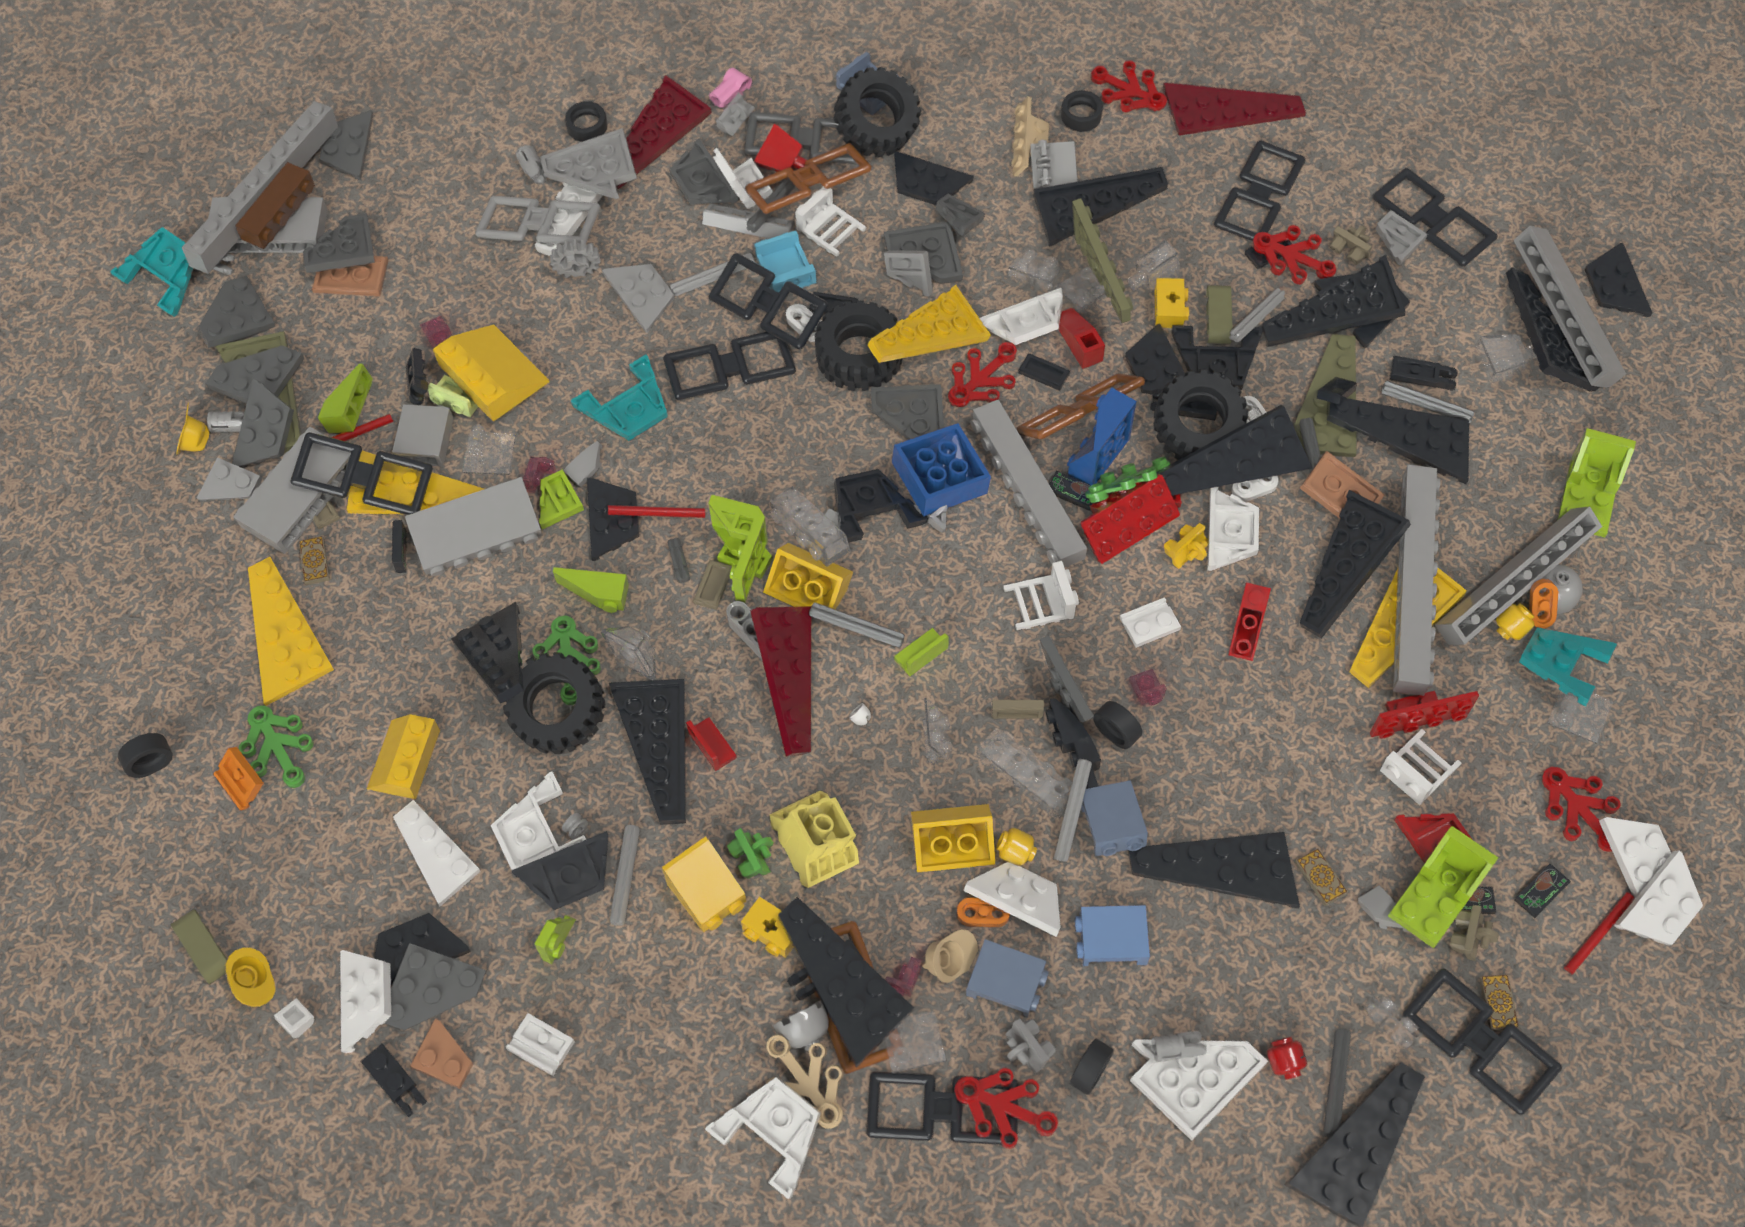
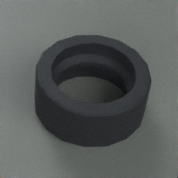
(581, 109)
(1077, 123)
(1117, 724)
(133, 755)
(1091, 1066)

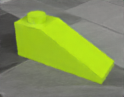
(346, 402)
(599, 588)

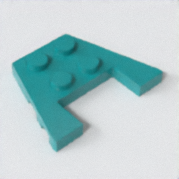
(164, 258)
(631, 410)
(1556, 654)

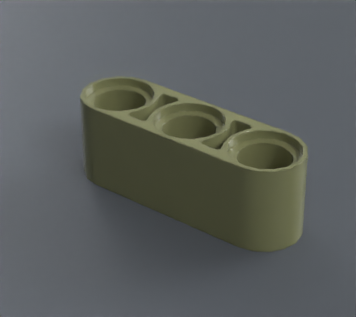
(1219, 314)
(200, 946)

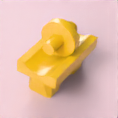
(1189, 547)

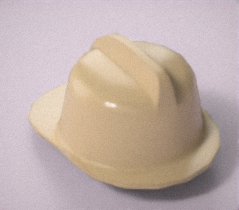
(951, 955)

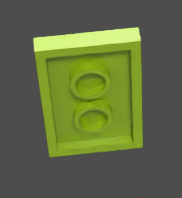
(1596, 475)
(734, 525)
(1443, 886)

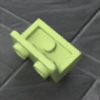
(451, 395)

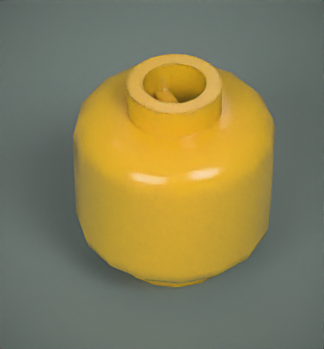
(1515, 622)
(1016, 846)

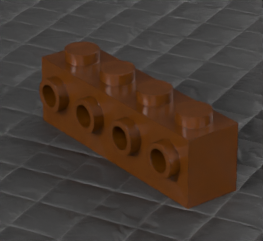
(275, 205)

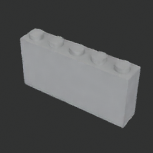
(299, 233)
(283, 511)
(473, 526)

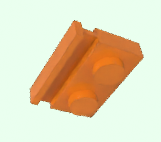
(238, 778)

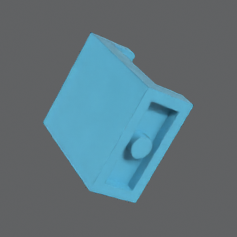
(786, 259)

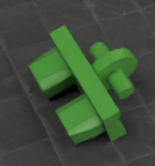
(746, 845)

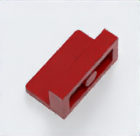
(711, 743)

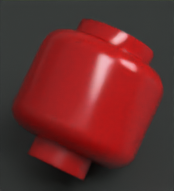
(1287, 1057)

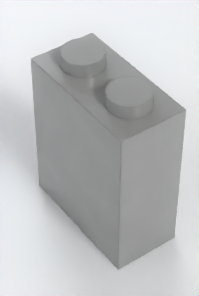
(424, 433)

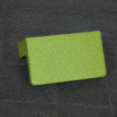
(922, 651)

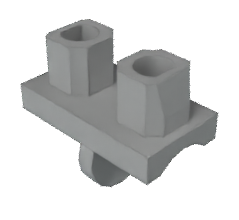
(734, 115)
(1026, 1047)

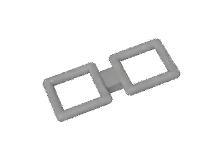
(536, 219)

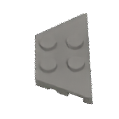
(641, 292)

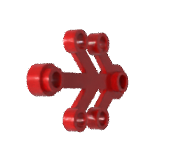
(1130, 89)
(1291, 254)
(981, 378)
(1577, 803)
(1002, 1104)

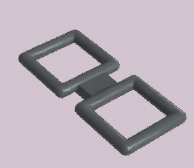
(807, 137)

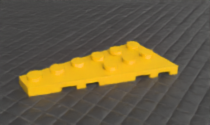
(933, 327)
(400, 485)
(285, 643)
(1378, 647)

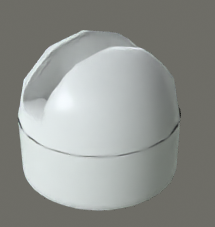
(860, 715)

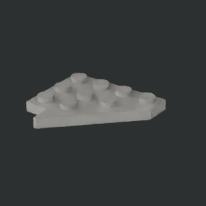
(593, 164)

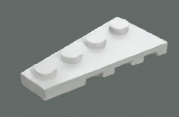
(568, 221)
(438, 857)

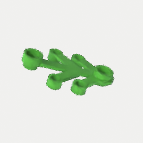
(1127, 480)
(565, 648)
(274, 742)

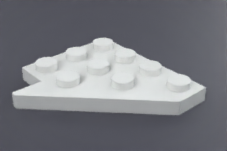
(1197, 1087)

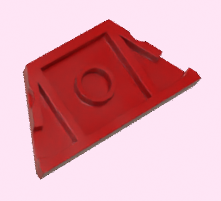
(1427, 831)

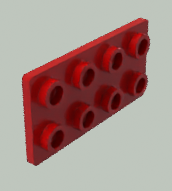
(1128, 517)
(1420, 710)

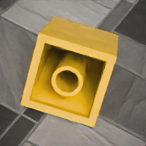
(704, 885)

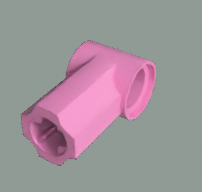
(733, 83)

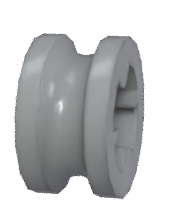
(574, 825)

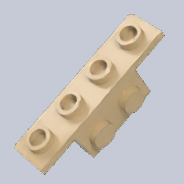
(1027, 131)

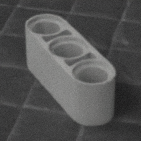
(743, 625)

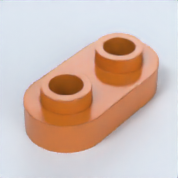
(1545, 602)
(983, 914)

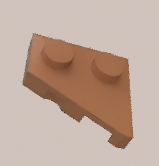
(442, 1057)

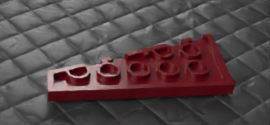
(1212, 108)
(663, 123)
(786, 657)

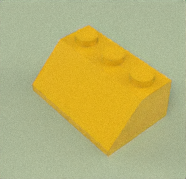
(803, 580)
(404, 756)
(953, 838)

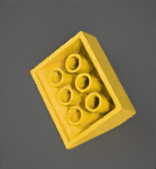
(489, 369)

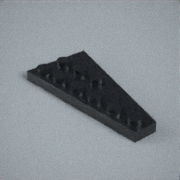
(1103, 195)
(1346, 304)
(1547, 339)
(1410, 433)
(1251, 452)
(1353, 554)
(494, 651)
(656, 729)
(1234, 866)
(852, 992)
(1356, 1155)

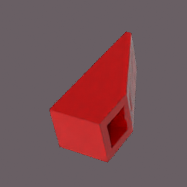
(1081, 338)
(1249, 621)

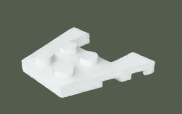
(523, 829)
(782, 1121)

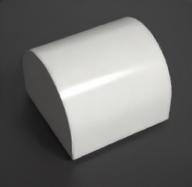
(295, 1018)

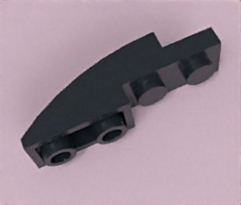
(1073, 738)

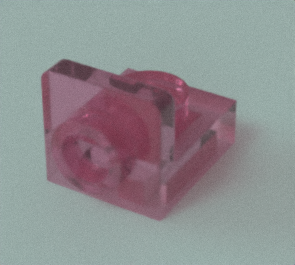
(436, 331)
(535, 472)
(1147, 688)
(908, 975)

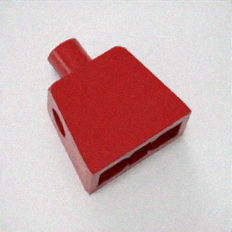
(780, 151)

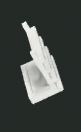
(740, 177)
(820, 211)
(1058, 593)
(1411, 780)

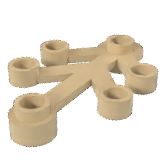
(809, 1084)

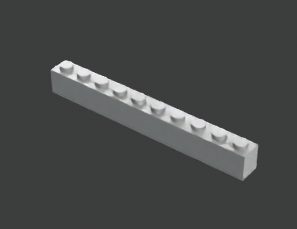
(296, 147)
(1415, 582)

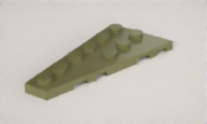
(1096, 251)
(247, 347)
(1339, 362)

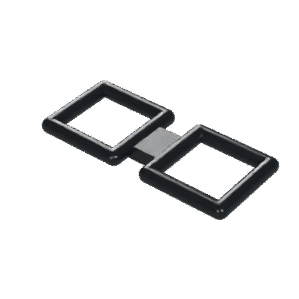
(1259, 190)
(1435, 217)
(768, 301)
(727, 365)
(361, 474)
(1483, 1041)
(937, 1107)

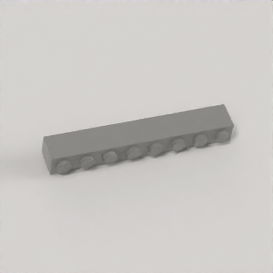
(1569, 307)
(1028, 484)
(1518, 576)

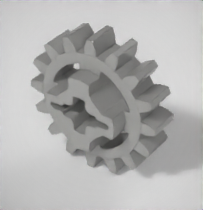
(574, 258)

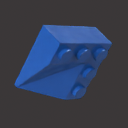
(1109, 437)
(941, 469)

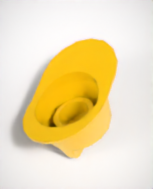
(193, 435)
(250, 977)

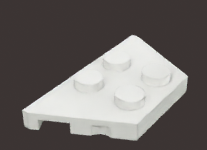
(1027, 318)
(1232, 529)
(1637, 848)
(1020, 895)
(1664, 903)
(363, 997)

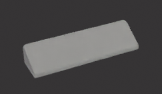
(738, 223)

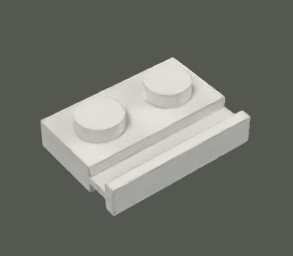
(1150, 622)
(540, 1044)

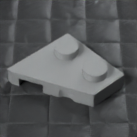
(1399, 236)
(910, 268)
(228, 482)

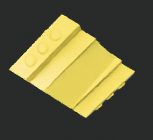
(816, 837)

